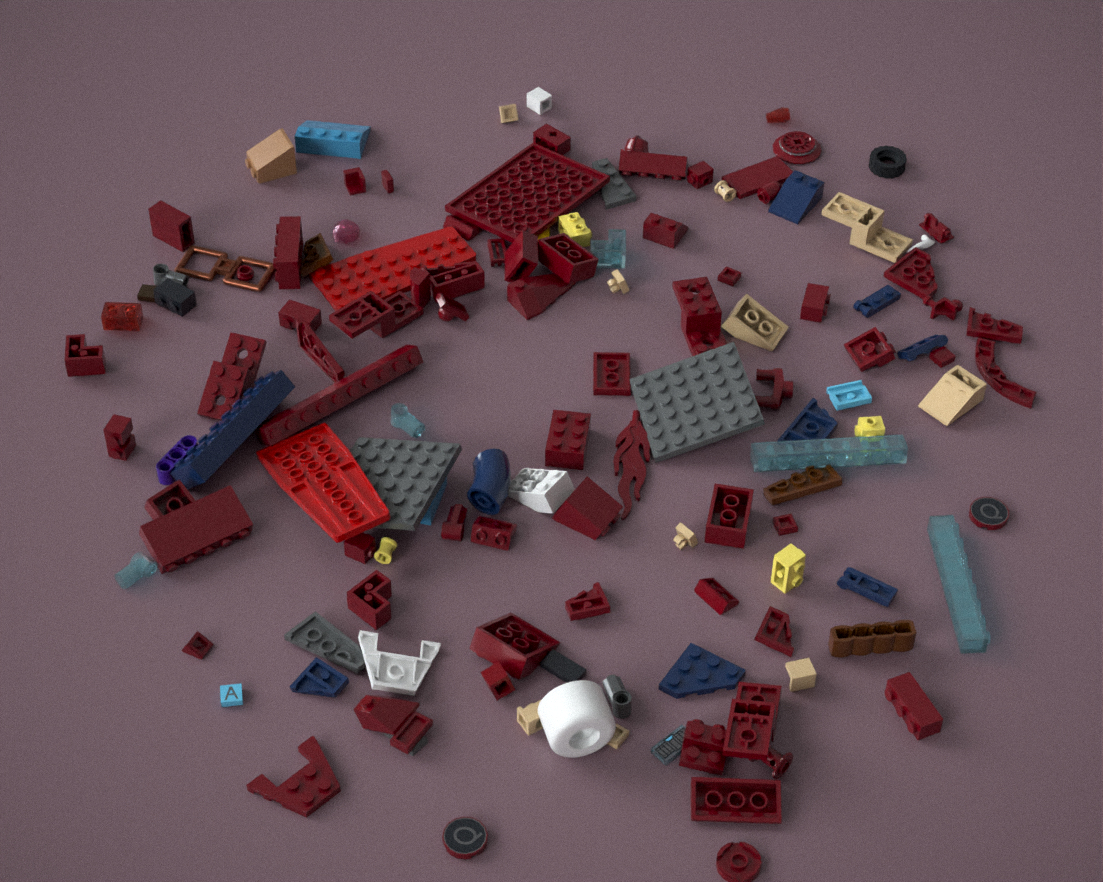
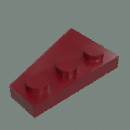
(990, 328)

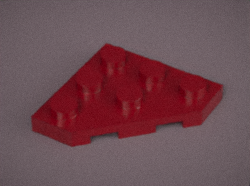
(914, 273)

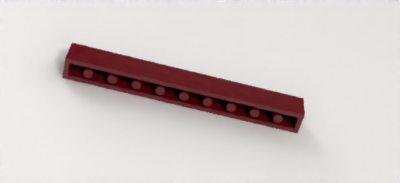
(338, 395)

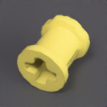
(385, 550)

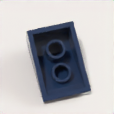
(797, 197)

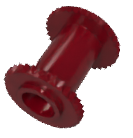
(777, 762)

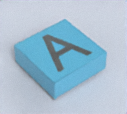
(231, 695)

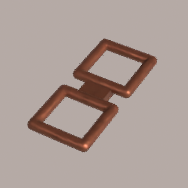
(225, 267)

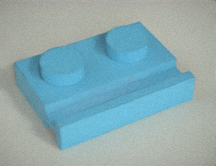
(849, 395)

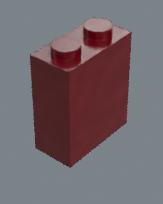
(171, 226)
(521, 257)

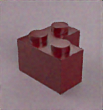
(83, 359)
(370, 598)

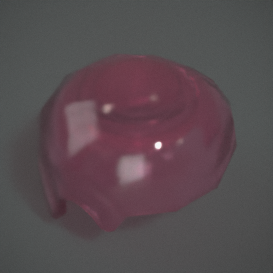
(346, 231)

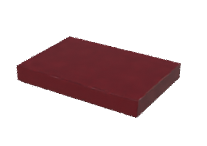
(611, 373)

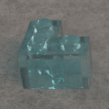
(611, 251)

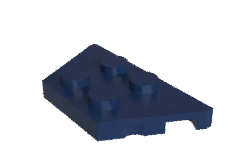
(810, 424)

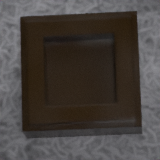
(146, 293)

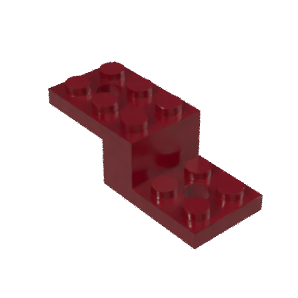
(376, 314)
(699, 314)
(231, 375)
(752, 717)

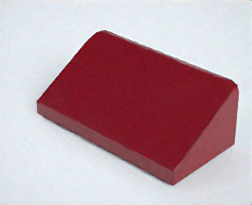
(464, 228)
(715, 595)

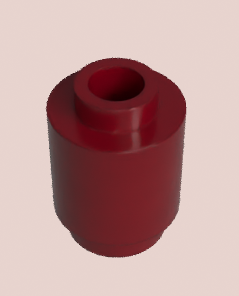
(768, 192)

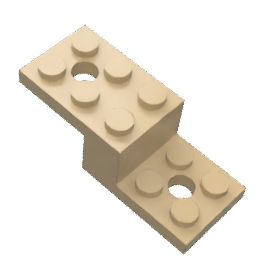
(867, 227)

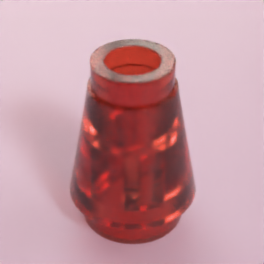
(779, 115)

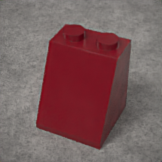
(588, 510)

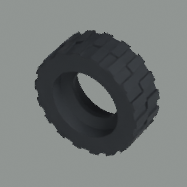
(887, 170)

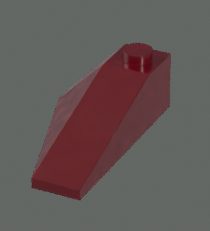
(535, 293)

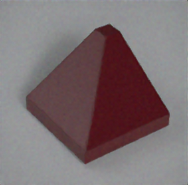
(197, 646)

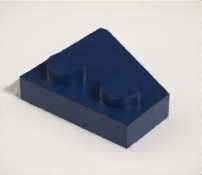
(320, 680)

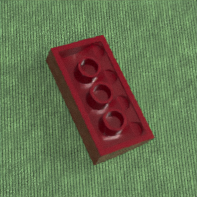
(735, 800)

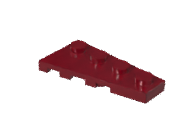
(317, 351)

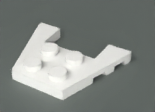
(395, 671)

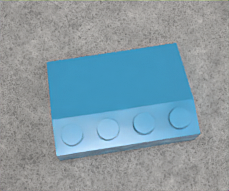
(331, 139)

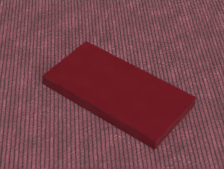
(750, 179)

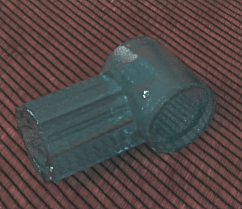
(403, 419)
(139, 566)

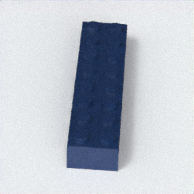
(232, 429)

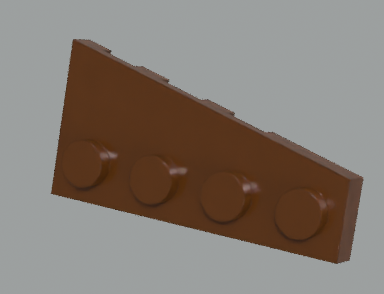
(802, 484)

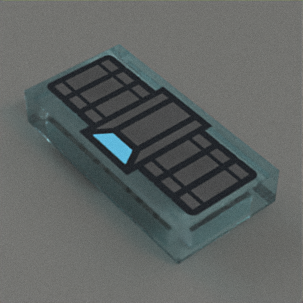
(670, 746)

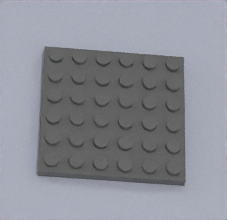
(696, 402)
(405, 475)

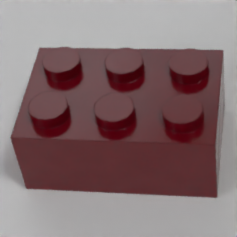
(566, 258)
(568, 439)
(729, 516)

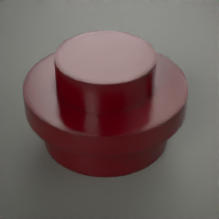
(245, 273)

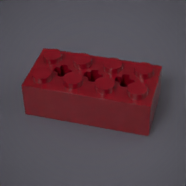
(288, 252)

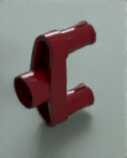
(781, 388)

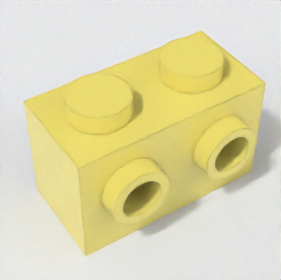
(575, 228)
(788, 568)

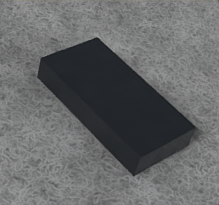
(562, 667)

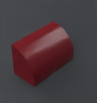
(420, 286)

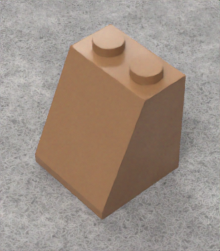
(272, 158)

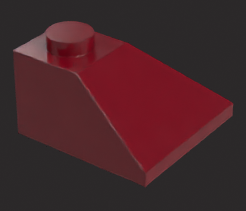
(384, 713)

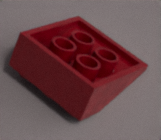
(512, 643)

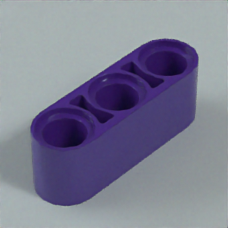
(178, 451)

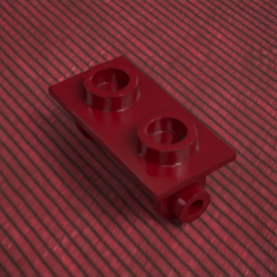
(935, 229)

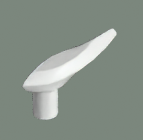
(926, 242)

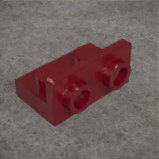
(492, 532)

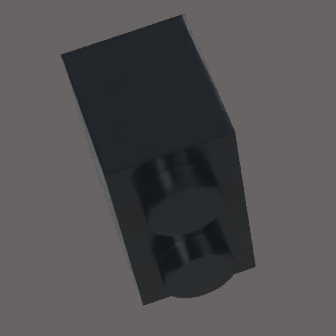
(175, 297)

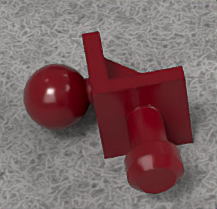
(943, 307)

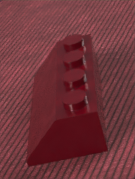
(653, 164)

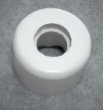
(576, 719)

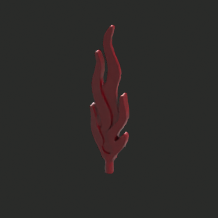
(631, 440)

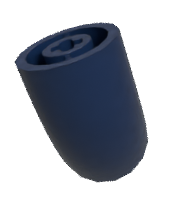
(490, 481)

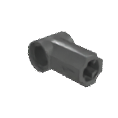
(162, 272)
(618, 696)

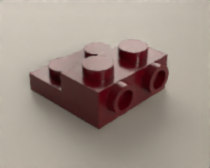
(870, 349)
(703, 747)

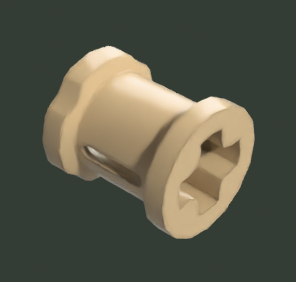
(726, 190)

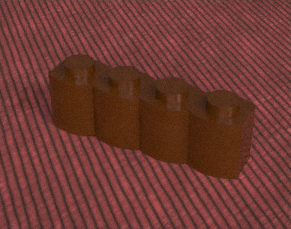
(875, 638)

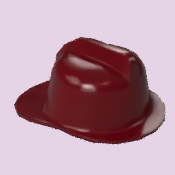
(636, 144)

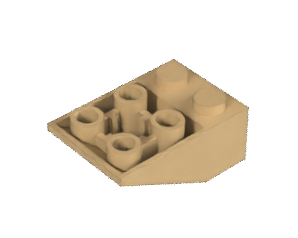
(953, 395)

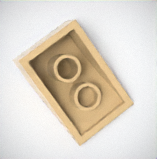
(754, 324)

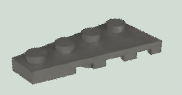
(617, 190)
(326, 641)

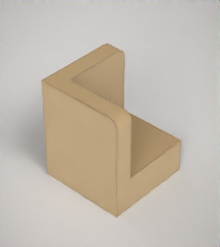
(801, 674)

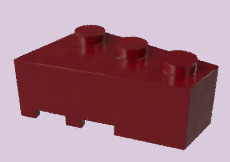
(456, 279)

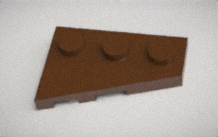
(316, 255)

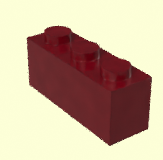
(913, 706)

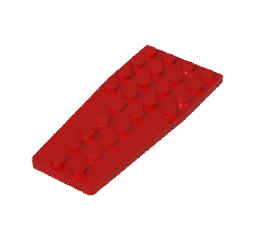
(389, 267)
(325, 482)

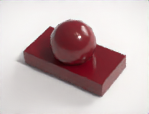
(450, 308)

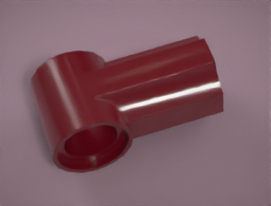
(454, 526)

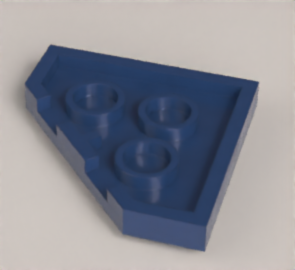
(700, 673)

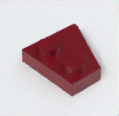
(587, 604)
(776, 631)

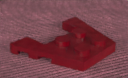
(306, 788)

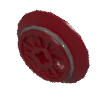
(797, 148)

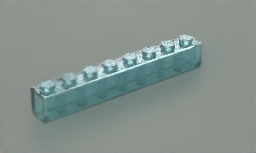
(833, 452)
(958, 584)

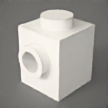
(539, 100)

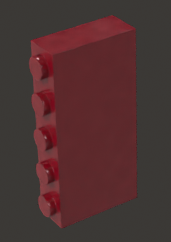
(196, 529)

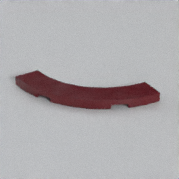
(996, 378)

